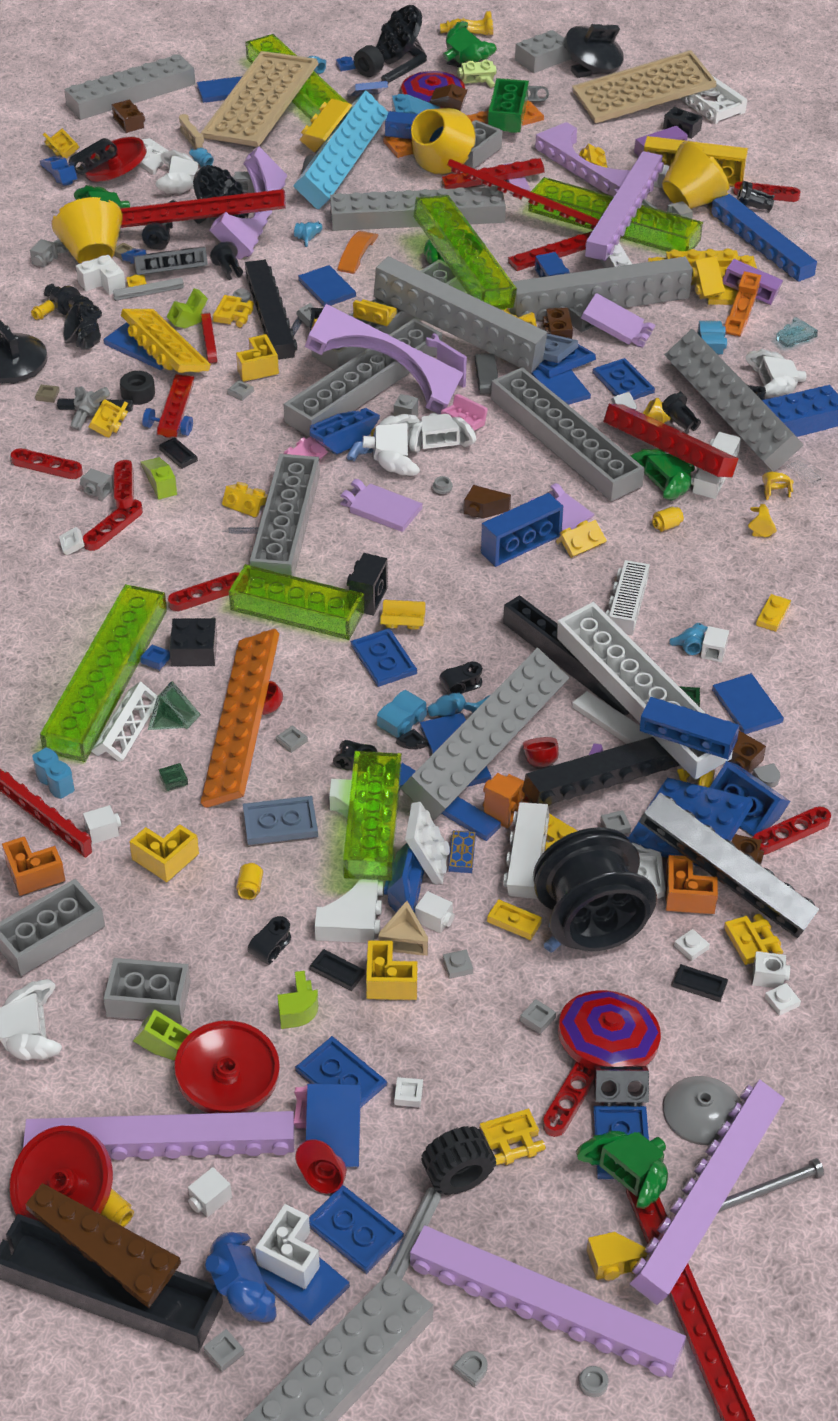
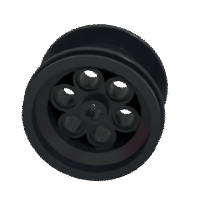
(594, 889)

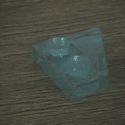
(796, 333)

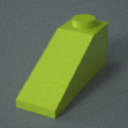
(160, 477)
(161, 1035)

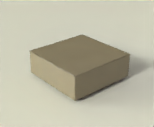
(121, 249)
(47, 393)

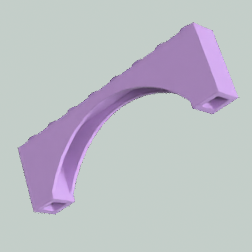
(558, 144)
(244, 231)
(338, 330)

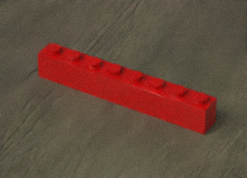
(671, 440)

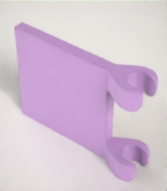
(449, 356)
(572, 511)

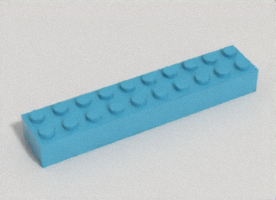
(341, 150)

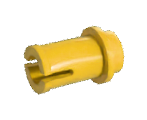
(40, 311)

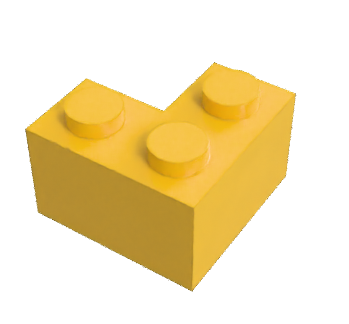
(707, 278)
(259, 360)
(164, 855)
(387, 977)

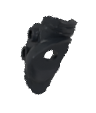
(81, 322)

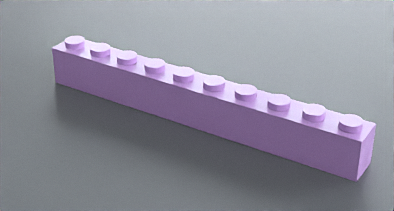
(624, 206)
(183, 1133)
(706, 1192)
(548, 1302)

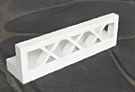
(119, 719)

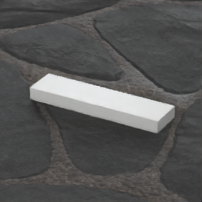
(608, 718)

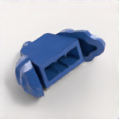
(239, 1277)

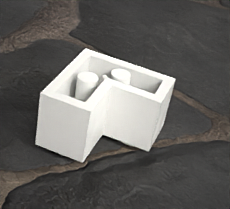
(100, 272)
(284, 1249)

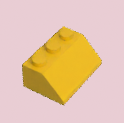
(324, 123)

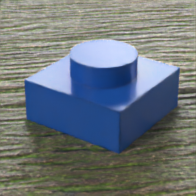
(345, 63)
(128, 256)
(155, 657)

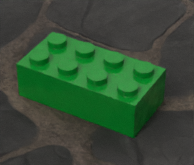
(508, 104)

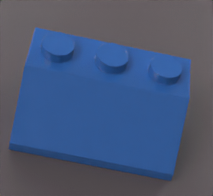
(767, 803)

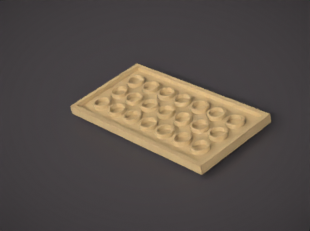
(643, 86)
(259, 98)

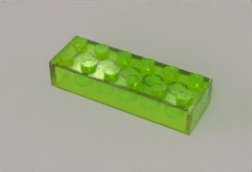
(296, 602)
(372, 816)

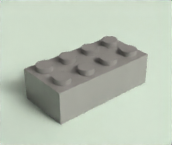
(49, 926)

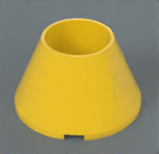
(454, 142)
(694, 177)
(88, 228)

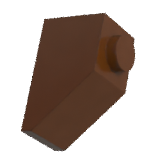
(449, 97)
(486, 502)

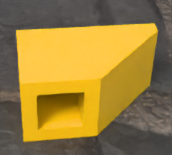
(613, 1255)

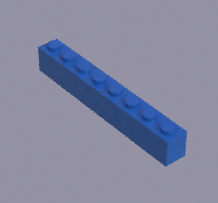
(764, 237)

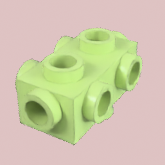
(477, 72)

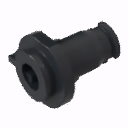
(754, 198)
(157, 235)
(224, 255)
(60, 296)
(676, 409)

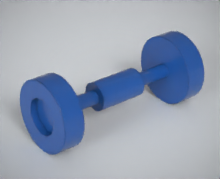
(149, 418)

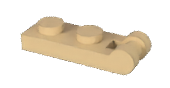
(190, 132)

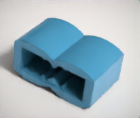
(713, 334)
(402, 713)
(53, 773)

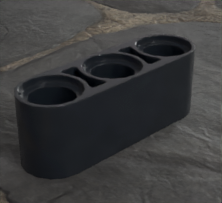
(101, 156)

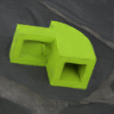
(188, 314)
(298, 1007)

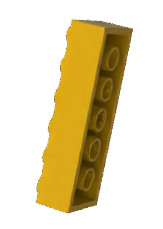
(730, 158)

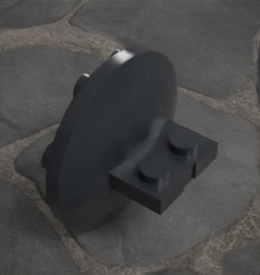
(400, 34)
(595, 47)
(215, 182)
(20, 355)

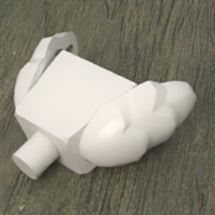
(180, 174)
(776, 372)
(440, 432)
(391, 444)
(24, 1022)

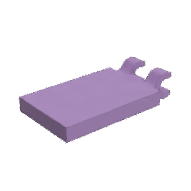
(617, 321)
(381, 505)

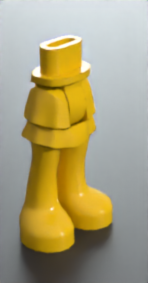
(482, 26)

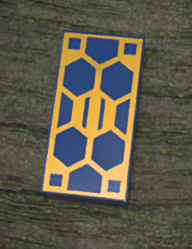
(462, 851)

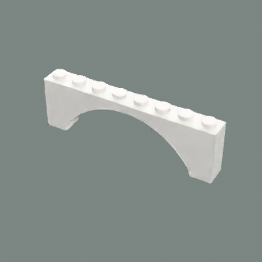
(355, 913)

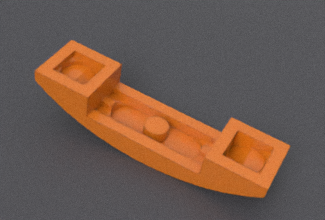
(354, 251)
(743, 303)

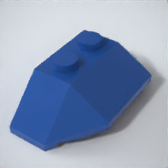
(344, 429)
(405, 881)

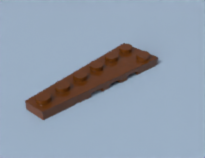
(121, 1254)

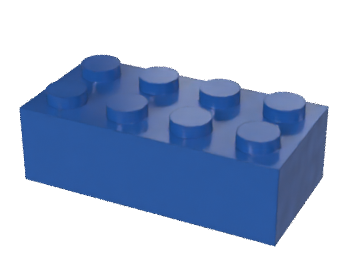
(807, 410)
(521, 529)

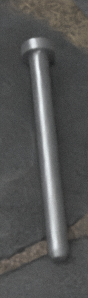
(814, 1168)

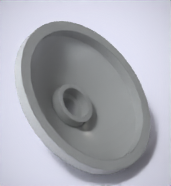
(694, 1118)

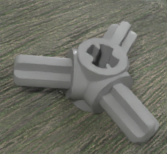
(87, 404)

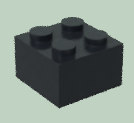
(371, 579)
(193, 642)

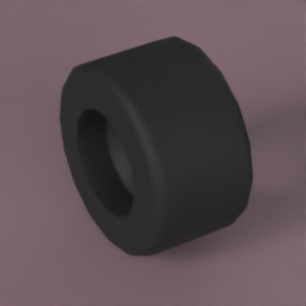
(368, 61)
(137, 387)

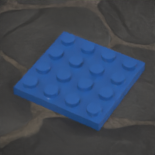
(710, 806)

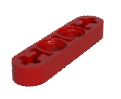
(781, 193)
(209, 338)
(26, 458)
(124, 484)
(96, 538)
(203, 588)
(793, 833)
(570, 1093)

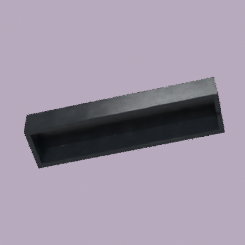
(60, 1271)

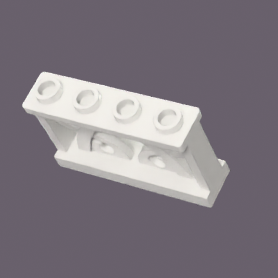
(728, 102)

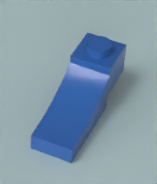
(60, 169)

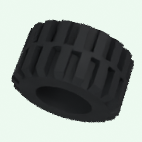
(458, 1160)

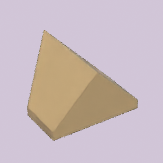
(405, 932)

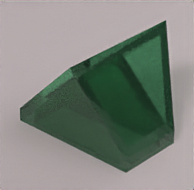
(172, 710)

